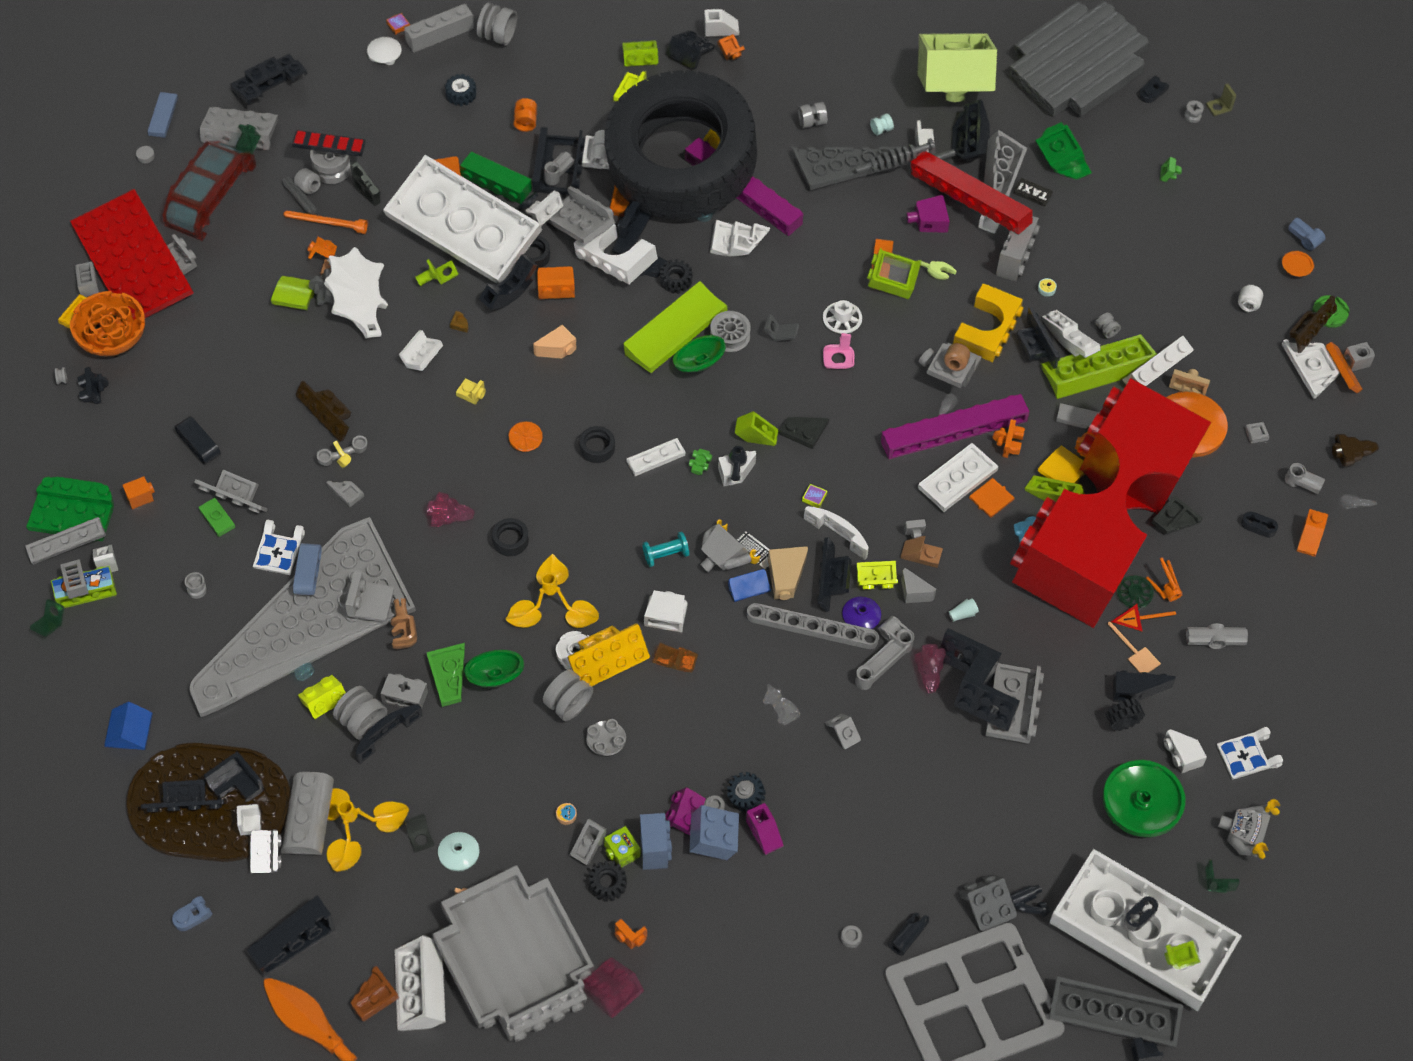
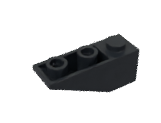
(1139, 685)

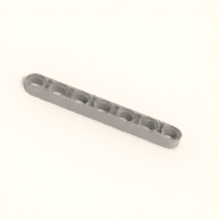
(820, 632)

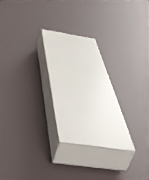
(656, 457)

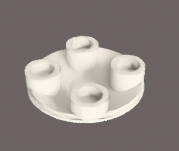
(384, 50)

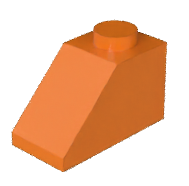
(1312, 532)

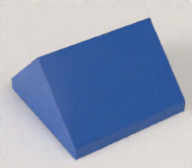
(128, 727)

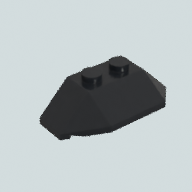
(971, 131)

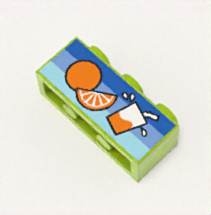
(99, 585)

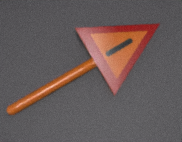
(1133, 620)

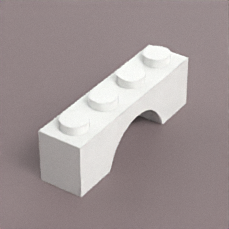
(1161, 362)

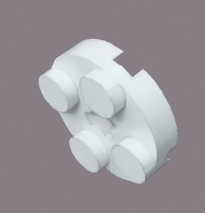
(566, 645)

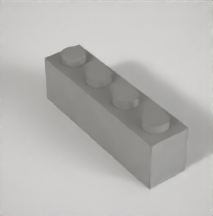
(439, 28)

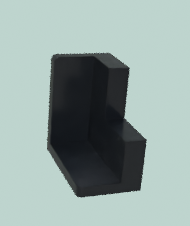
(233, 774)

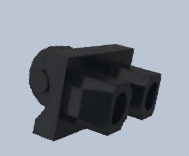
(94, 385)

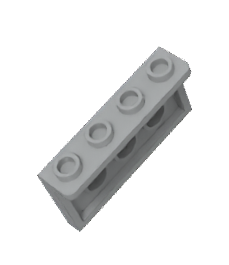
(223, 126)
(582, 217)
(1022, 685)

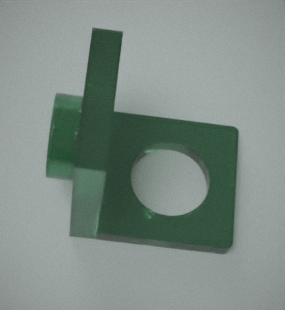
(49, 622)
(1219, 885)

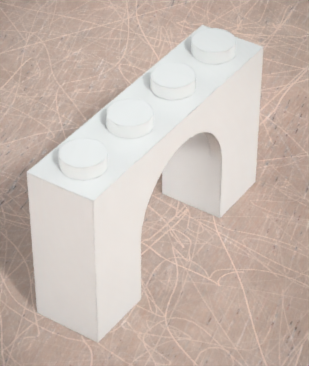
(625, 266)

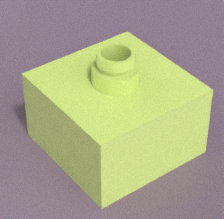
(957, 64)

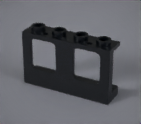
(545, 154)

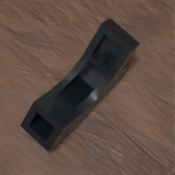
(512, 287)

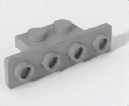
(234, 487)

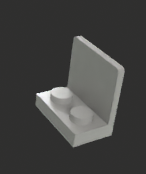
(368, 599)

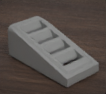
(86, 280)
(77, 590)

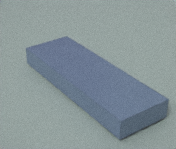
(162, 114)

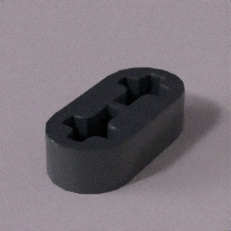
(1259, 524)
(1138, 910)

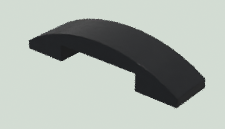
(405, 715)

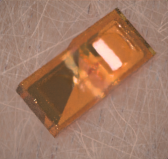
(675, 659)

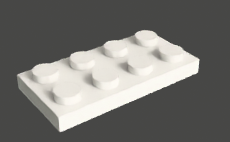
(958, 477)

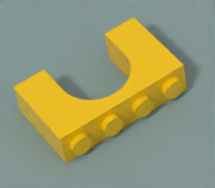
(1001, 305)

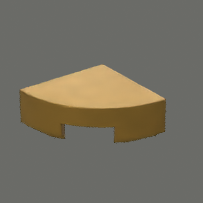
(459, 322)

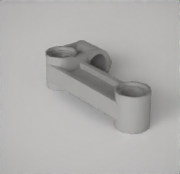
(885, 658)

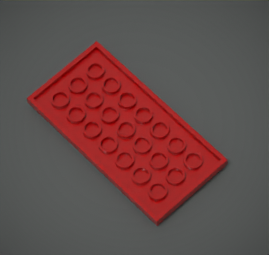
(132, 253)

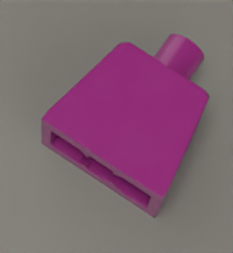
(930, 215)

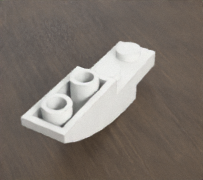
(1068, 335)

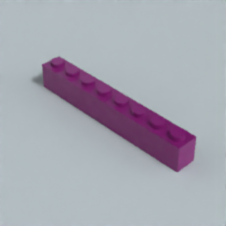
(755, 195)
(954, 426)

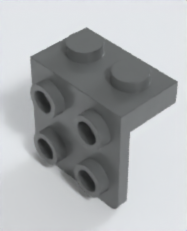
(989, 901)

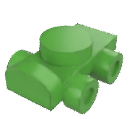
(700, 462)

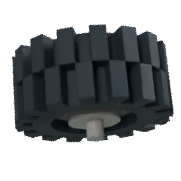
(746, 791)

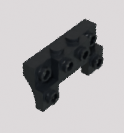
(266, 76)

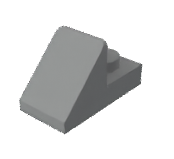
(588, 842)

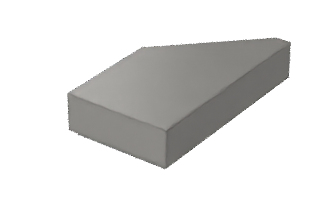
(346, 491)

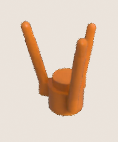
(1171, 590)

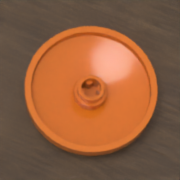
(1209, 410)

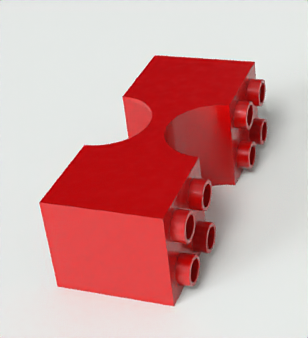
(1088, 541)

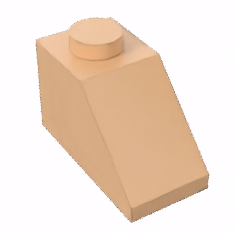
(555, 344)

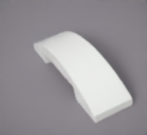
(819, 516)

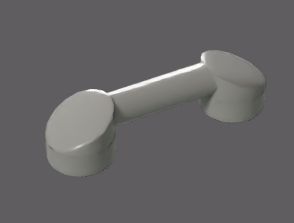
(359, 445)

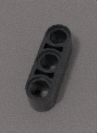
(197, 440)

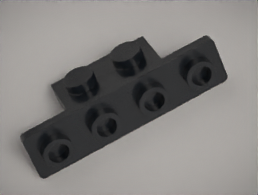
(630, 228)
(1036, 341)
(834, 574)
(184, 793)

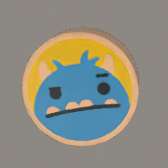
(566, 813)

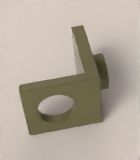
(1226, 101)

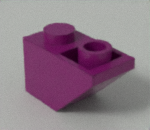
(764, 828)

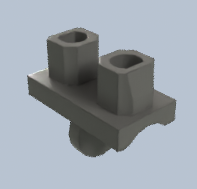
(323, 293)

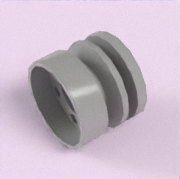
(497, 23)
(359, 711)

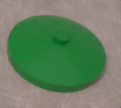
(1144, 798)

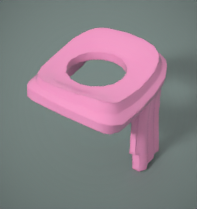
(843, 348)

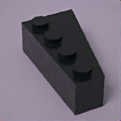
(292, 936)

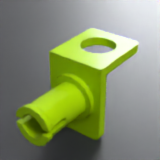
(437, 273)

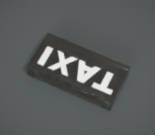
(1033, 192)

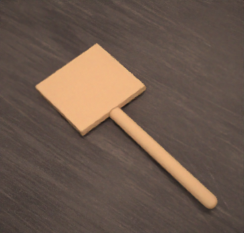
(1142, 660)

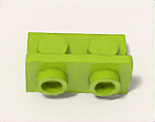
(640, 53)

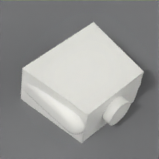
(666, 611)

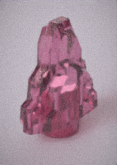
(447, 510)
(930, 665)

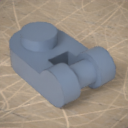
(184, 919)

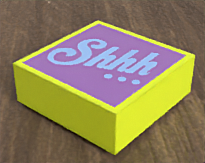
(814, 496)

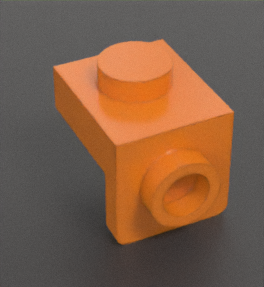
(730, 47)
(322, 247)
(625, 934)

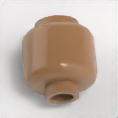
(957, 357)

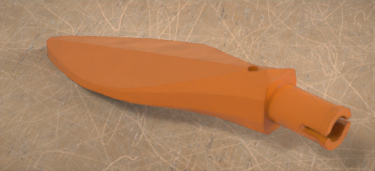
(305, 1017)

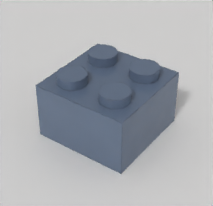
(714, 832)
(655, 841)

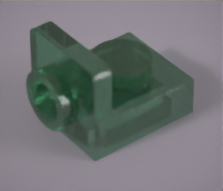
(248, 139)

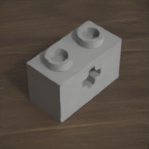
(403, 691)

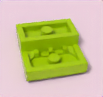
(292, 293)

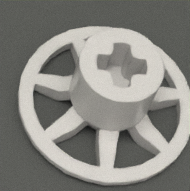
(842, 313)

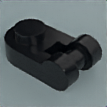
(1149, 94)

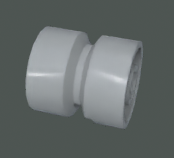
(807, 117)

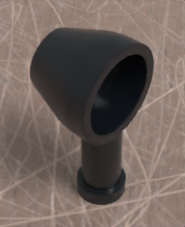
(737, 461)

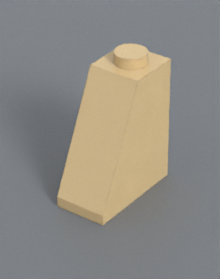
(785, 570)

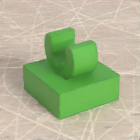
(1169, 170)

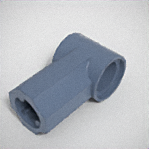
(1309, 237)

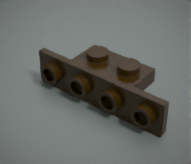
(1311, 324)
(326, 408)

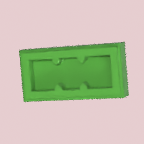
(216, 517)

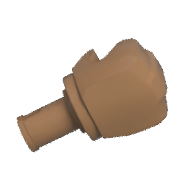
(403, 624)

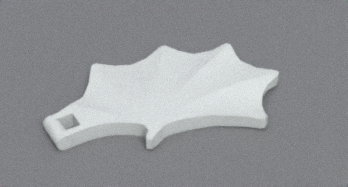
(356, 290)

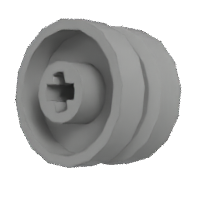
(330, 166)
(567, 695)

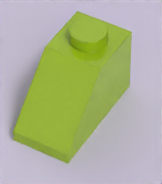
(756, 429)

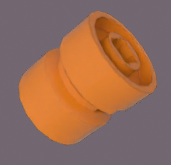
(525, 114)

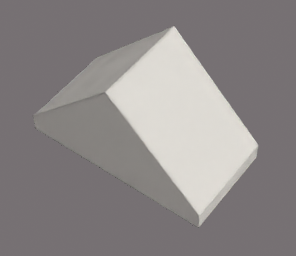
(105, 557)

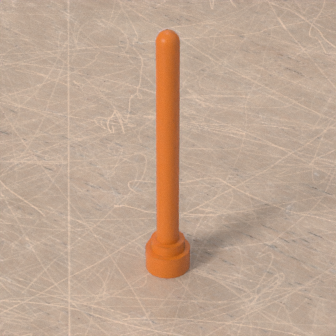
(359, 225)

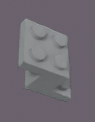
(957, 378)

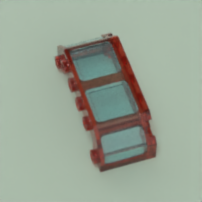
(204, 186)

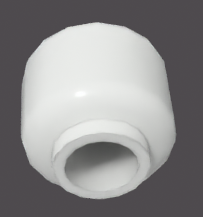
(1250, 298)

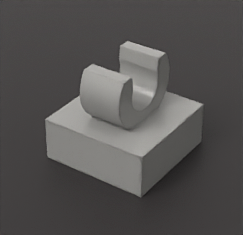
(915, 528)

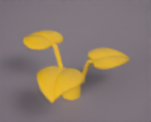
(550, 575)
(388, 818)

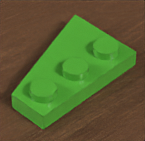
(447, 671)

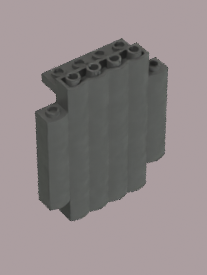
(1079, 58)

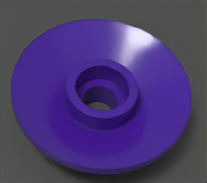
(866, 619)

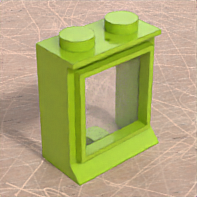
(893, 274)

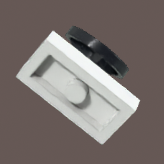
(542, 210)

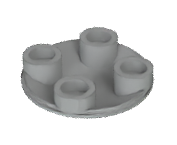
(606, 737)

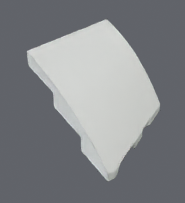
(736, 238)

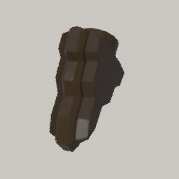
(1352, 449)

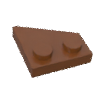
(373, 995)

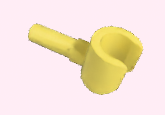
(345, 459)

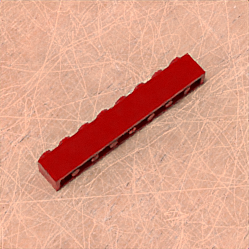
(972, 192)

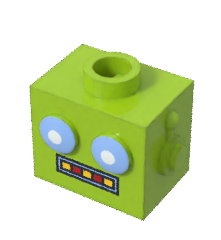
(621, 847)

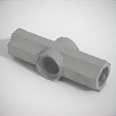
(1216, 636)

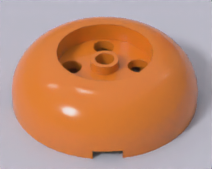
(110, 313)

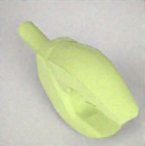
(935, 269)

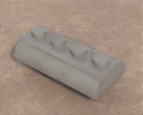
(307, 813)

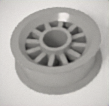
(737, 324)

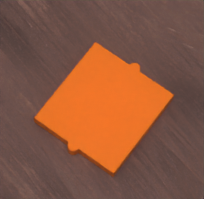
(991, 497)

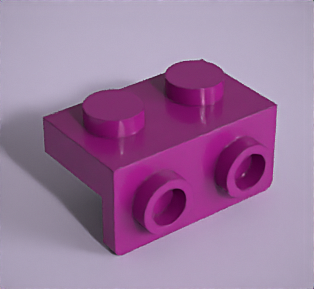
(683, 805)

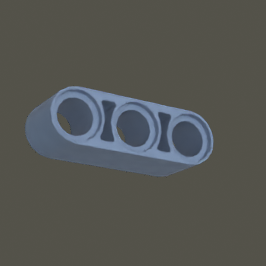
(307, 569)

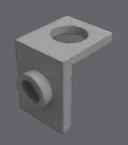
(845, 730)

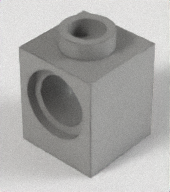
(1359, 356)

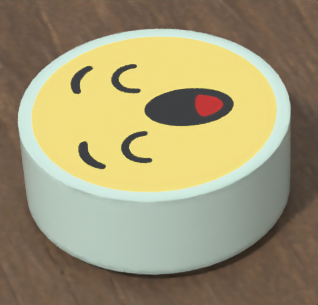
(1047, 287)

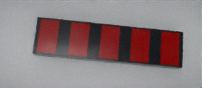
(328, 143)

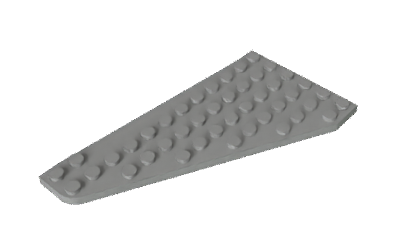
(301, 627)

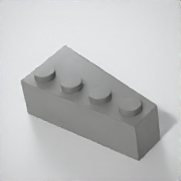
(1003, 162)
(1016, 252)

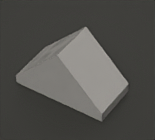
(916, 589)

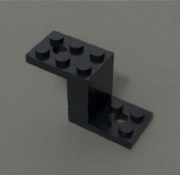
(974, 692)

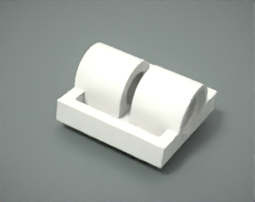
(594, 151)

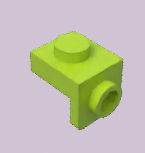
(1182, 955)

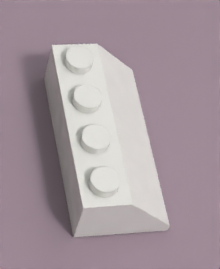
(419, 985)

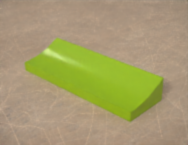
(673, 327)
(1106, 366)

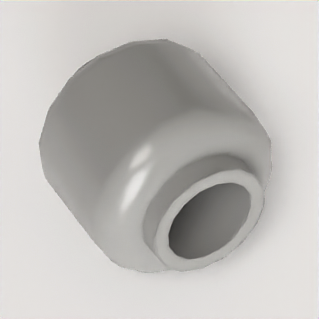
(307, 181)

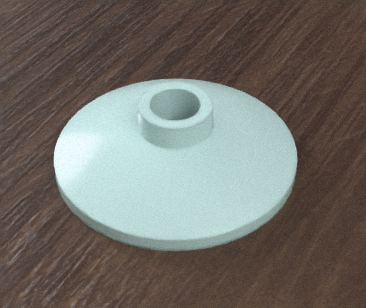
(460, 859)

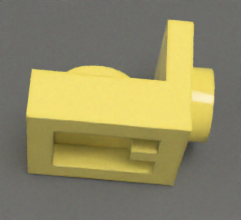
(471, 391)

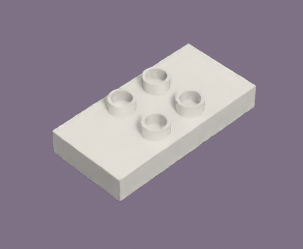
(1095, 915)

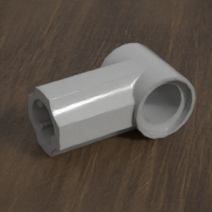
(557, 168)
(1299, 476)

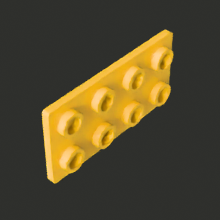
(608, 653)

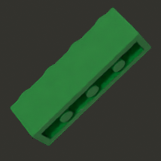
(496, 178)

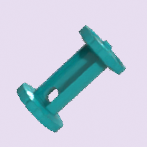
(665, 549)

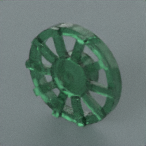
(1135, 591)

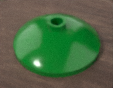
(699, 354)
(494, 668)

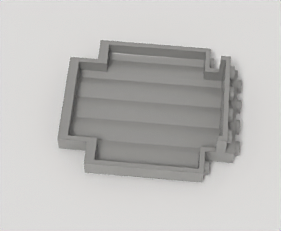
(513, 954)

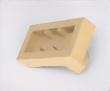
(1189, 382)

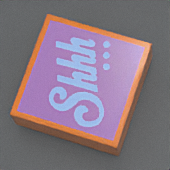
(397, 23)

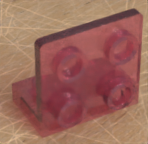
(613, 986)

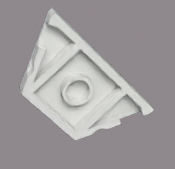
(1313, 366)

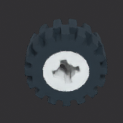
(460, 90)

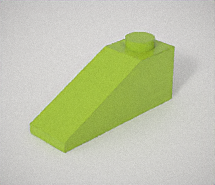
(1046, 487)

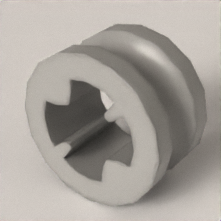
(61, 375)

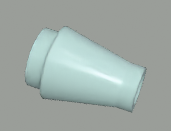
(964, 610)

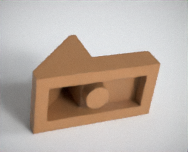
(918, 552)

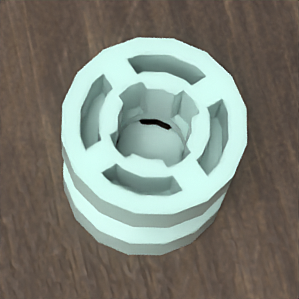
(881, 124)

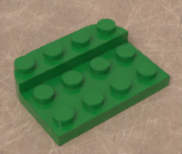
(68, 503)

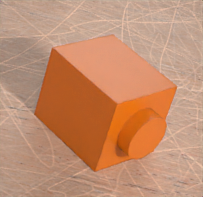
(138, 492)

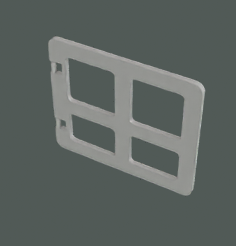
(971, 995)

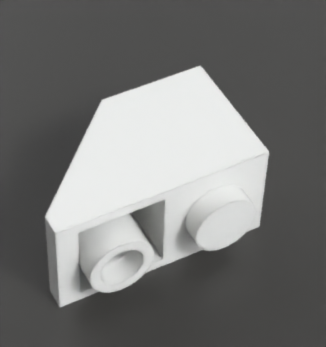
(720, 23)
(726, 468)
(1185, 751)

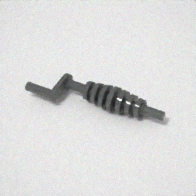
(893, 158)

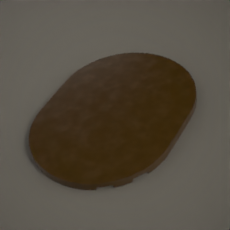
(204, 831)

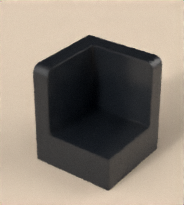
(1145, 1051)

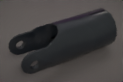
(908, 934)

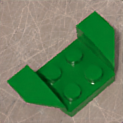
(1063, 152)

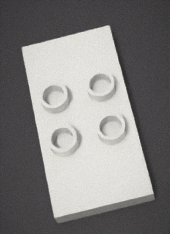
(462, 219)

